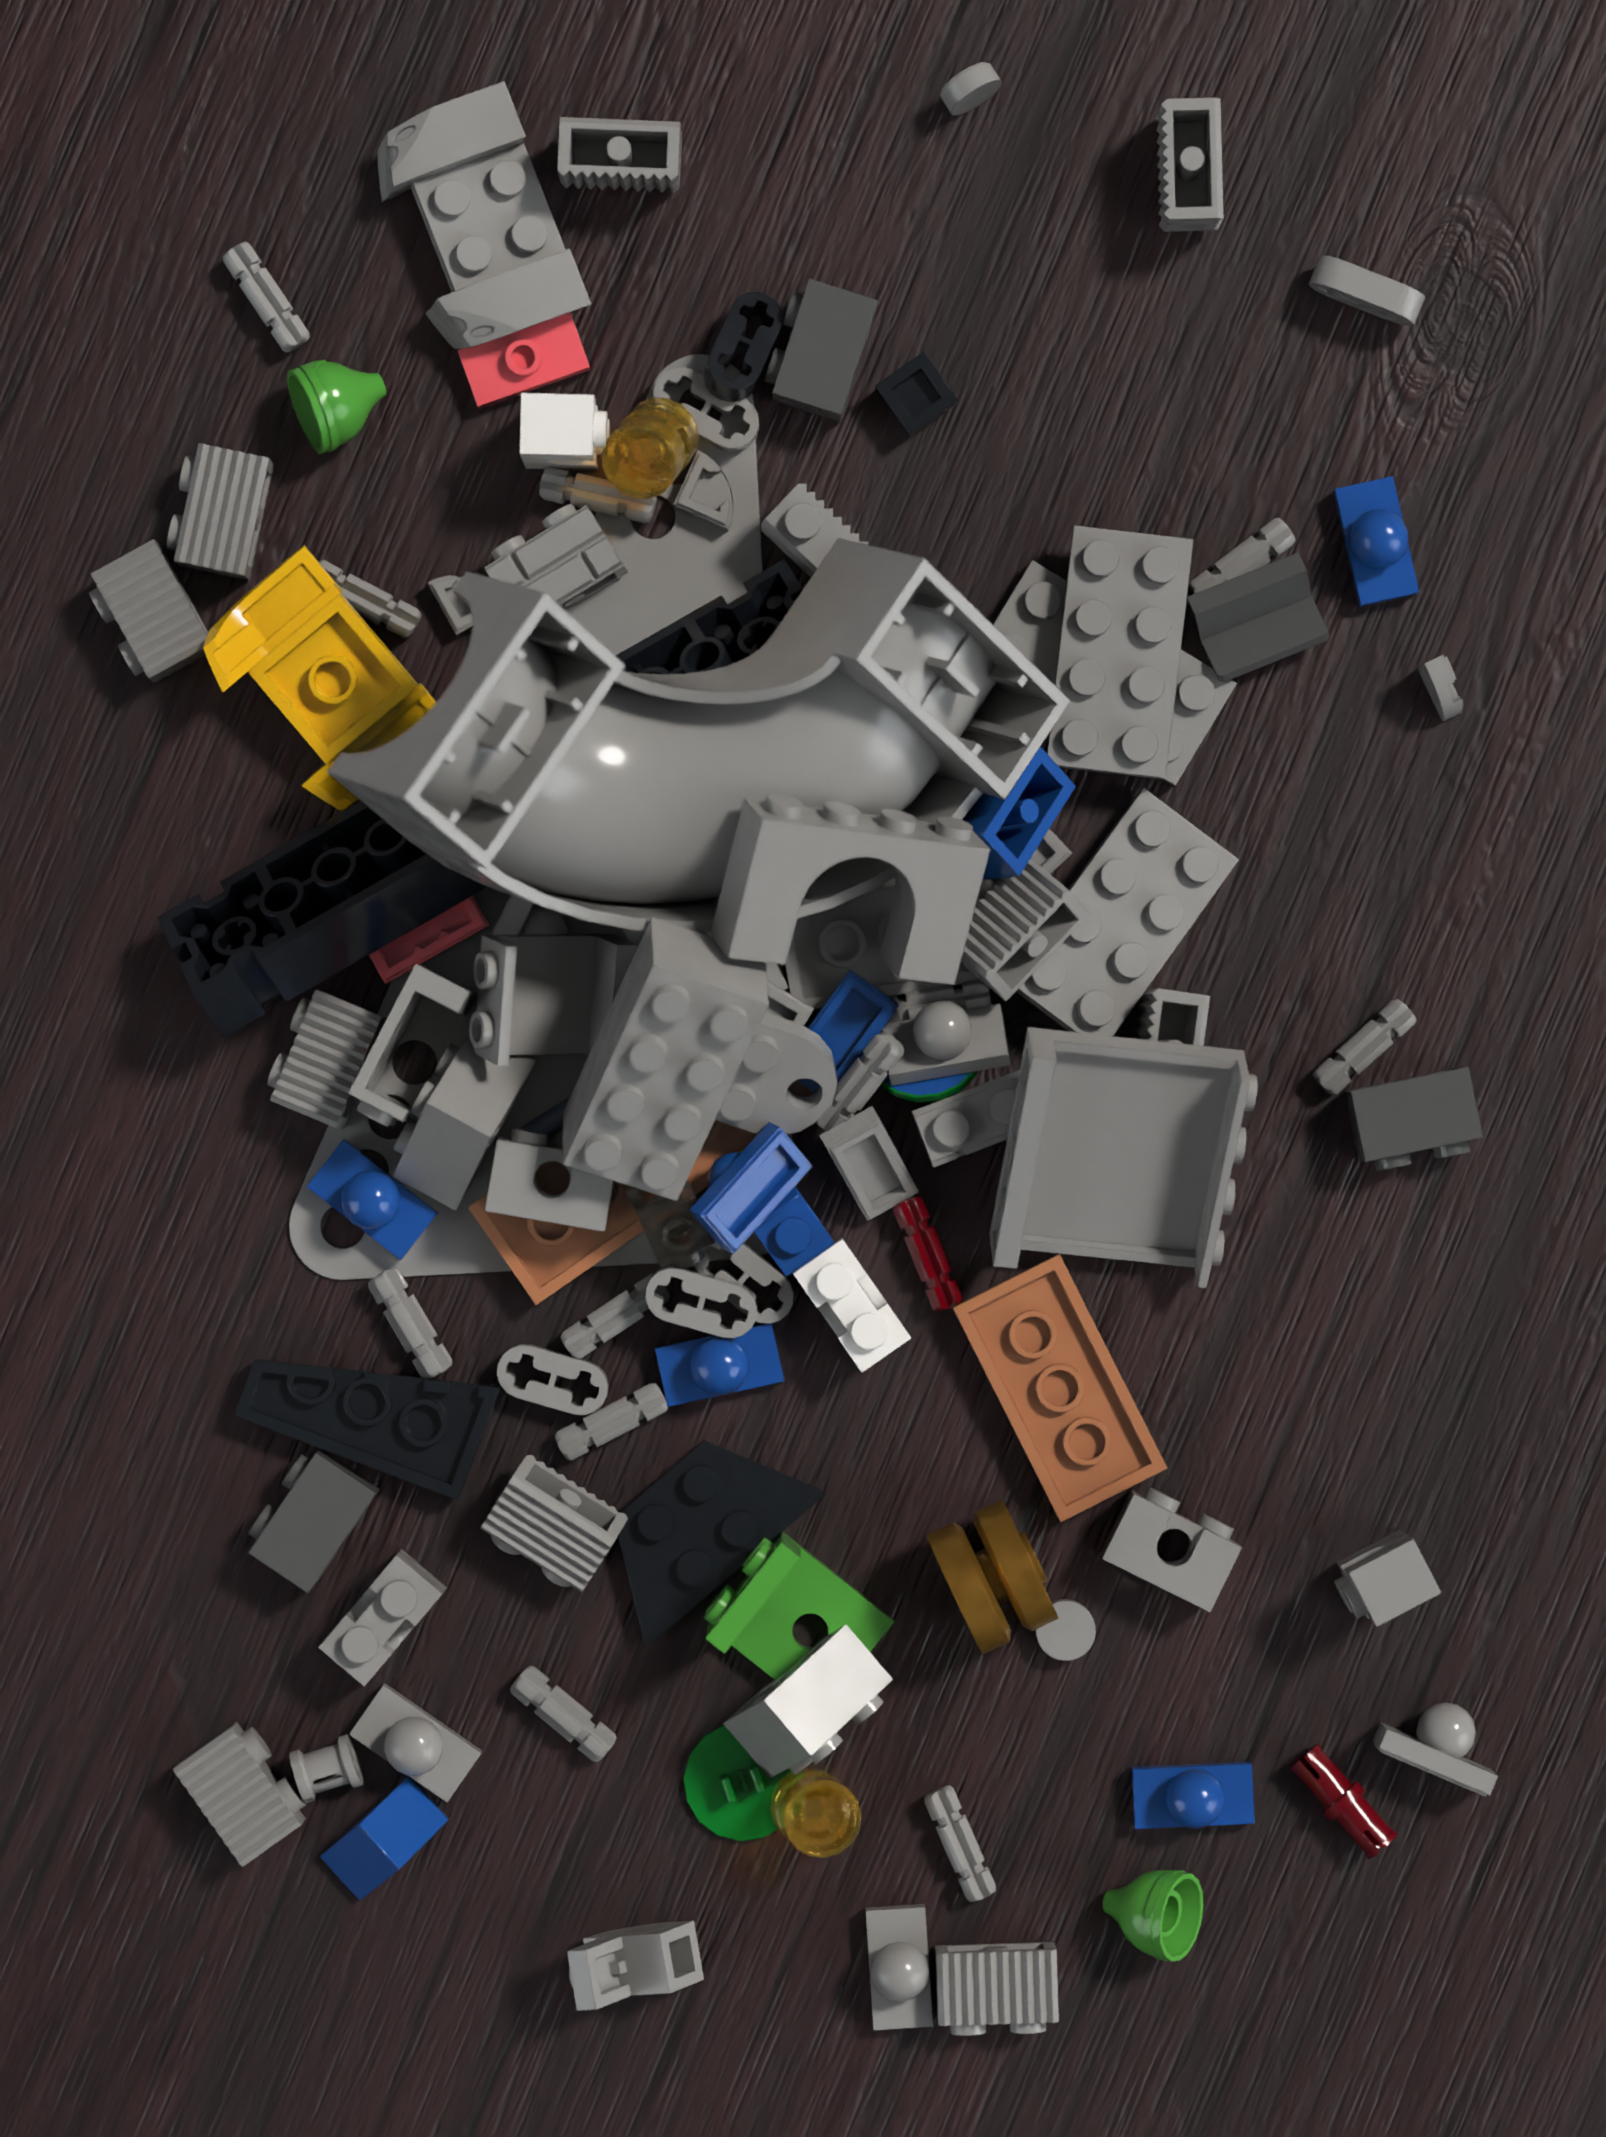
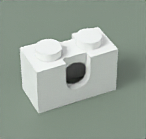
(562, 431)
(860, 1327)

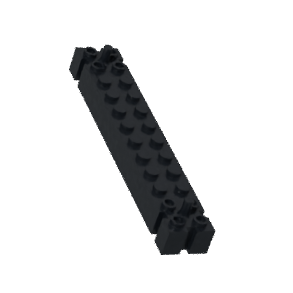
(365, 884)

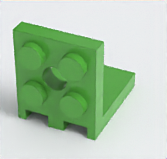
(778, 1589)

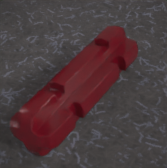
(927, 1254)

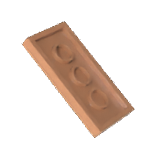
(1059, 1387)

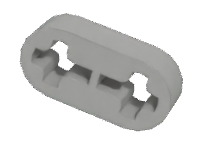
(1366, 290)
(710, 428)
(762, 1272)
(697, 1316)
(548, 1393)

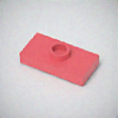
(524, 360)
(429, 939)

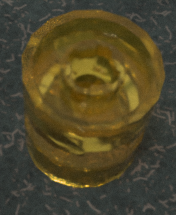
(650, 448)
(815, 1812)

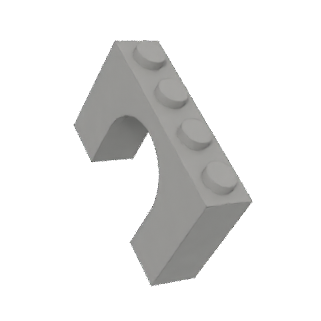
(788, 845)

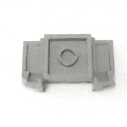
(482, 217)

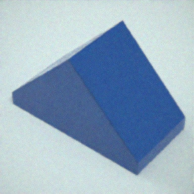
(384, 1838)

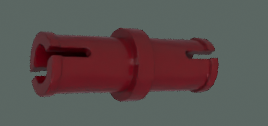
(1343, 1801)

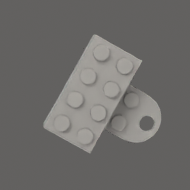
(687, 1050)

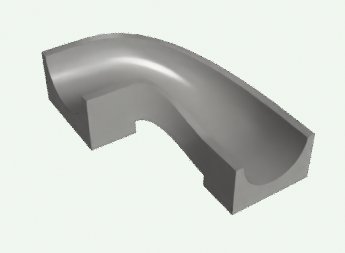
(629, 786)

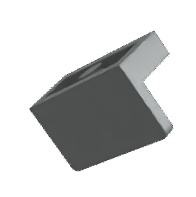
(1257, 618)

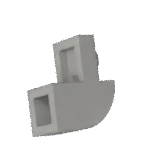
(634, 1962)

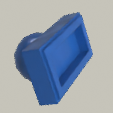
(1376, 541)
(850, 1021)
(749, 1186)
(372, 1199)
(719, 1365)
(1193, 1795)

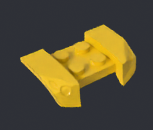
(317, 667)

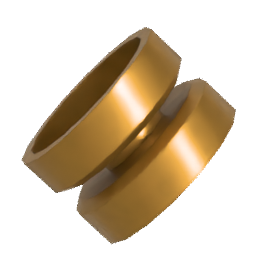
(993, 1576)

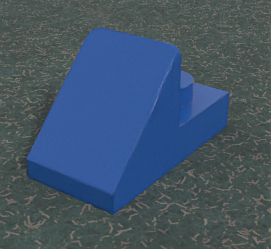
(793, 1233)

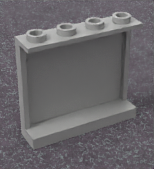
(1122, 1150)

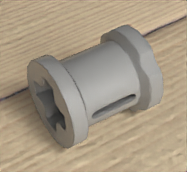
(326, 1768)

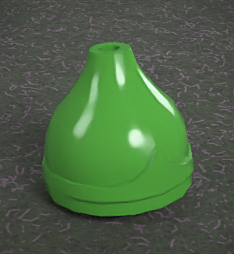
(332, 401)
(1159, 1912)

